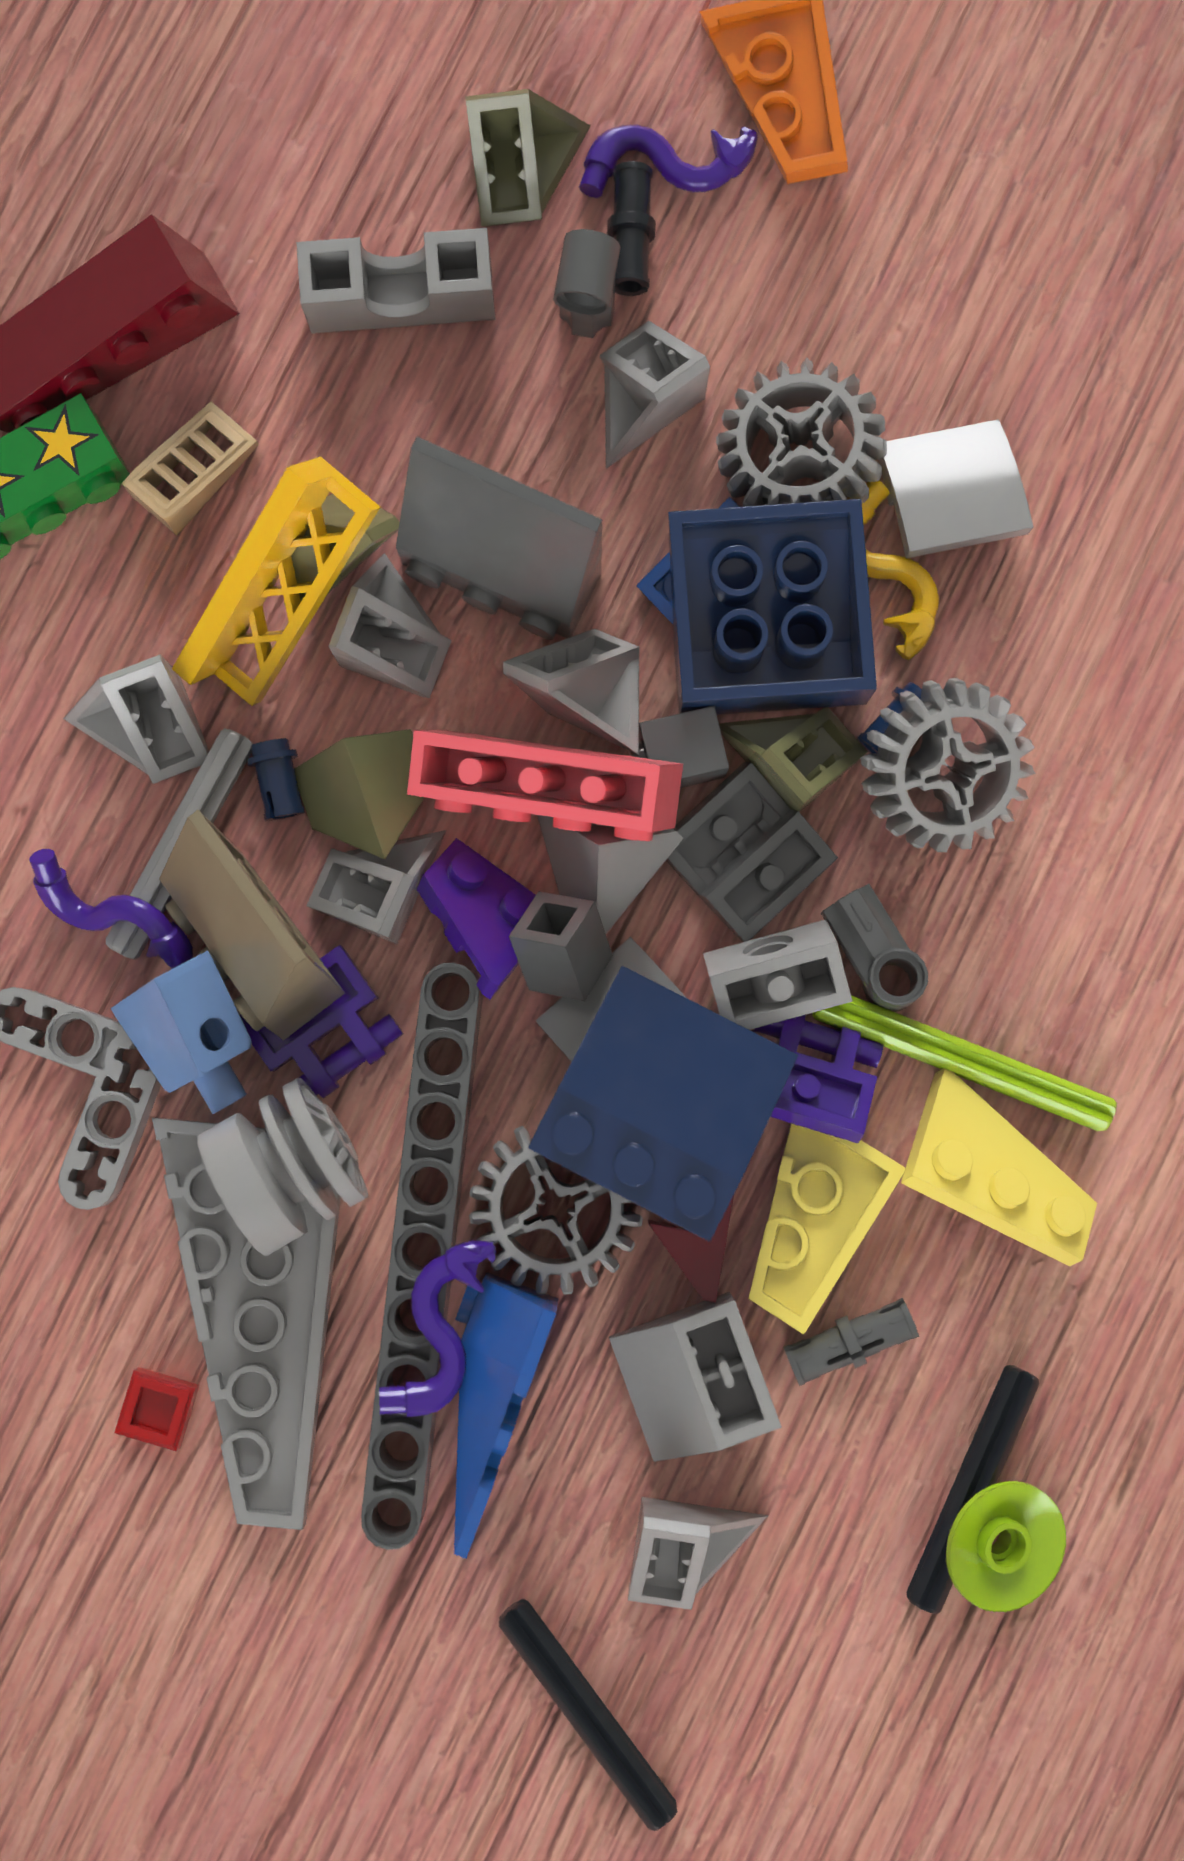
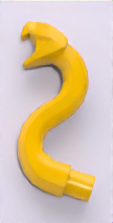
(920, 621)

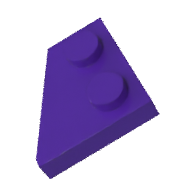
(477, 910)

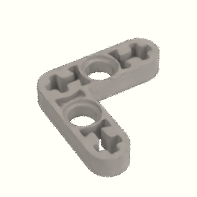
(105, 1063)

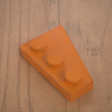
(786, 80)

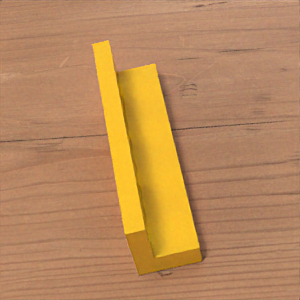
(255, 570)

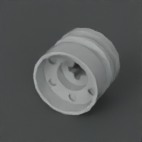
(275, 1170)

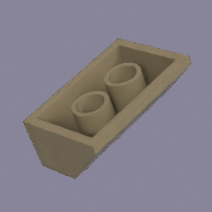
(245, 931)

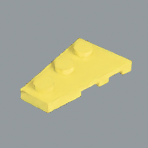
(994, 1174)
(817, 1219)

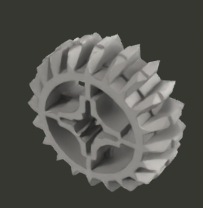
(827, 405)
(995, 760)
(505, 1231)

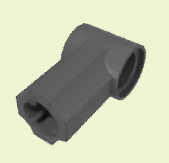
(587, 281)
(874, 942)

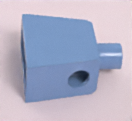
(188, 1030)

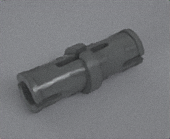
(851, 1341)

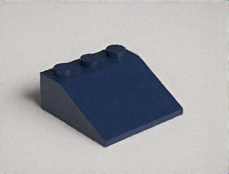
(771, 607)
(664, 1103)

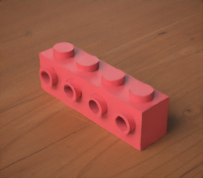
(545, 780)

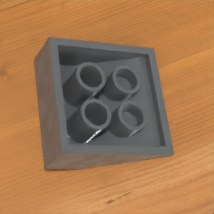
(497, 541)

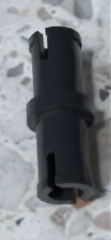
(632, 226)

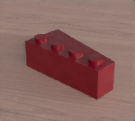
(108, 321)

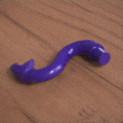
(609, 147)
(54, 889)
(435, 1393)

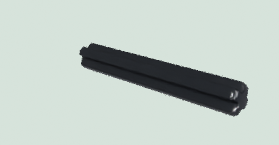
(978, 1471)
(588, 1715)

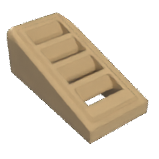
(158, 466)

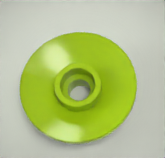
(1023, 1557)

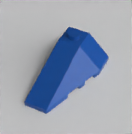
(502, 1351)

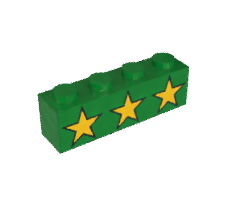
(54, 469)

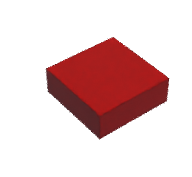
(157, 1409)

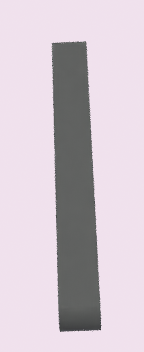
(399, 1344)

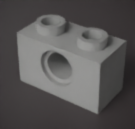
(778, 976)

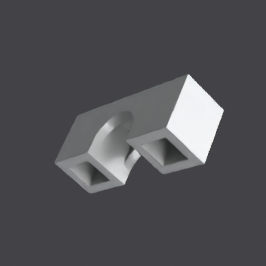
(358, 290)

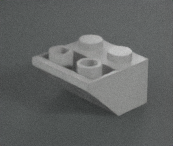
(695, 1380)

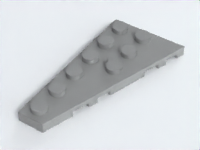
(258, 1332)

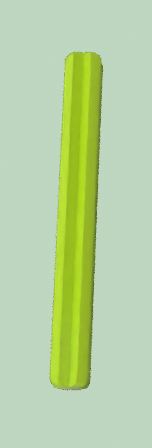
(973, 1062)

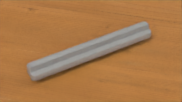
(208, 795)

